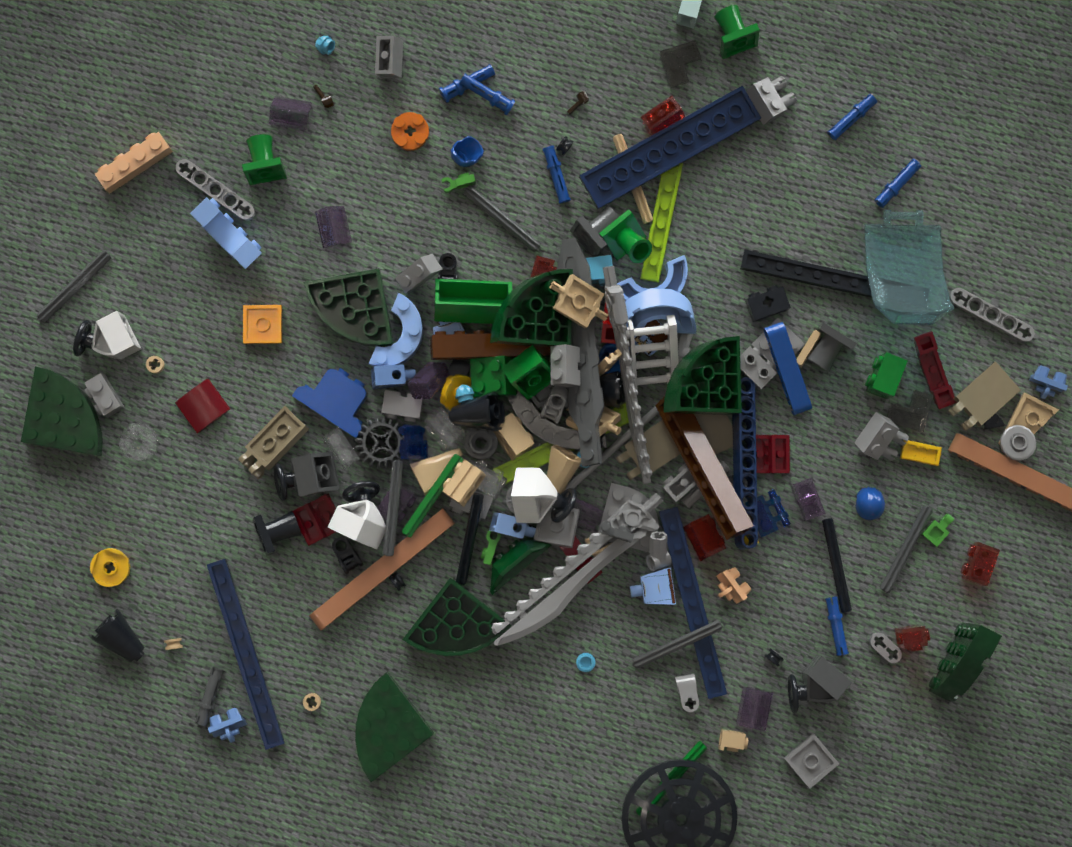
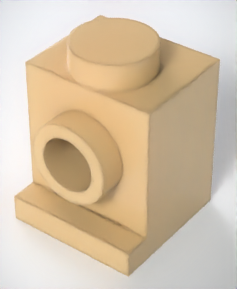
(732, 740)

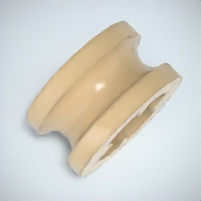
(157, 369)
(173, 644)
(306, 704)

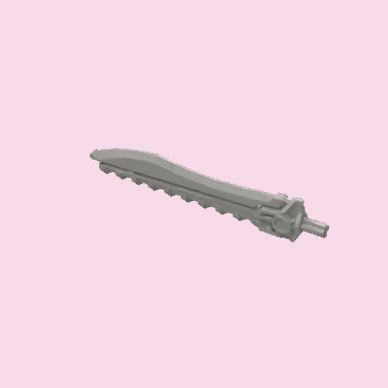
(618, 318)
(630, 516)

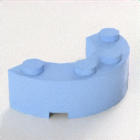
(225, 233)
(675, 279)
(659, 303)
(410, 339)

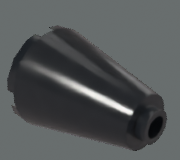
(612, 389)
(479, 413)
(119, 637)

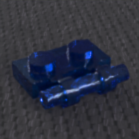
(413, 444)
(766, 521)

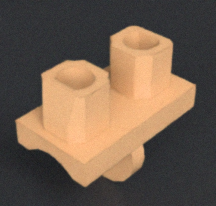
(730, 587)

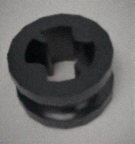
(564, 145)
(397, 581)
(774, 657)

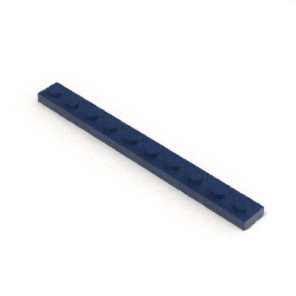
(692, 601)
(245, 654)

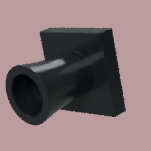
(276, 530)

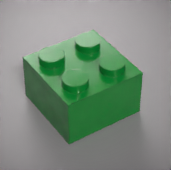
(528, 372)
(886, 375)
(489, 377)

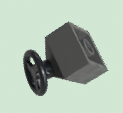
(308, 475)
(820, 684)

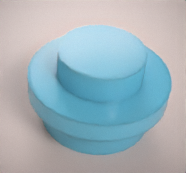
(585, 662)

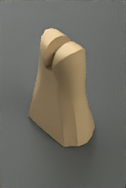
(562, 467)
(429, 469)

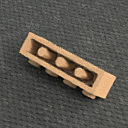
(133, 162)

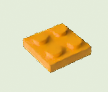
(262, 324)

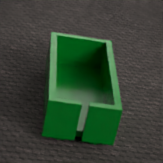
(468, 300)

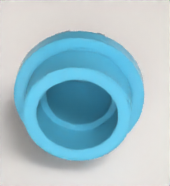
(325, 45)
(464, 393)

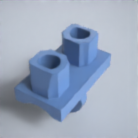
(1057, 383)
(228, 728)

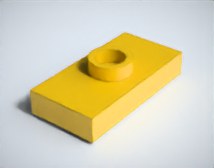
(921, 453)

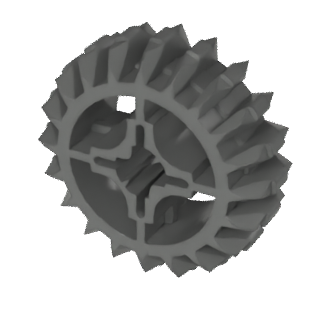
(374, 436)

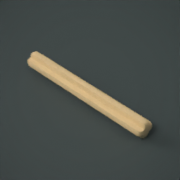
(638, 192)

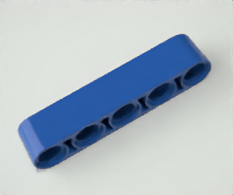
(787, 368)

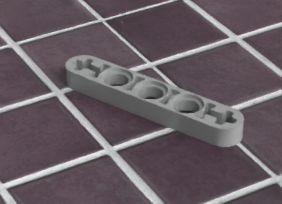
(209, 183)
(1000, 315)

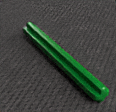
(431, 497)
(677, 772)

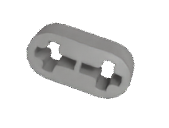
(882, 650)

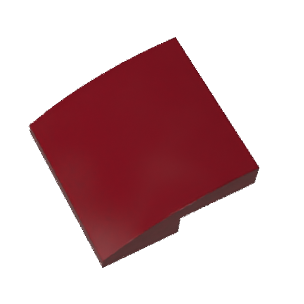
(202, 405)
(773, 453)
(314, 519)

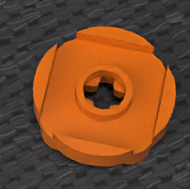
(402, 123)

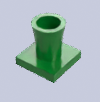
(737, 37)
(263, 165)
(627, 237)

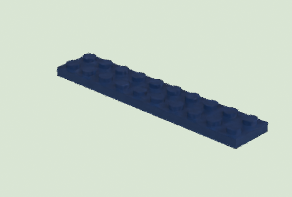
(669, 147)

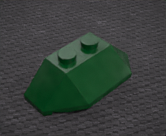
(514, 561)

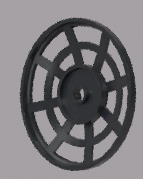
(678, 806)

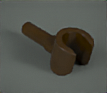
(583, 98)
(327, 101)

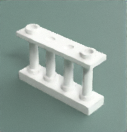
(669, 345)

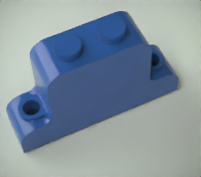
(336, 400)

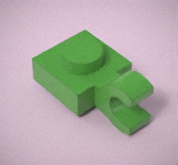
(462, 181)
(936, 531)
(488, 553)

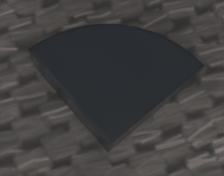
(994, 422)

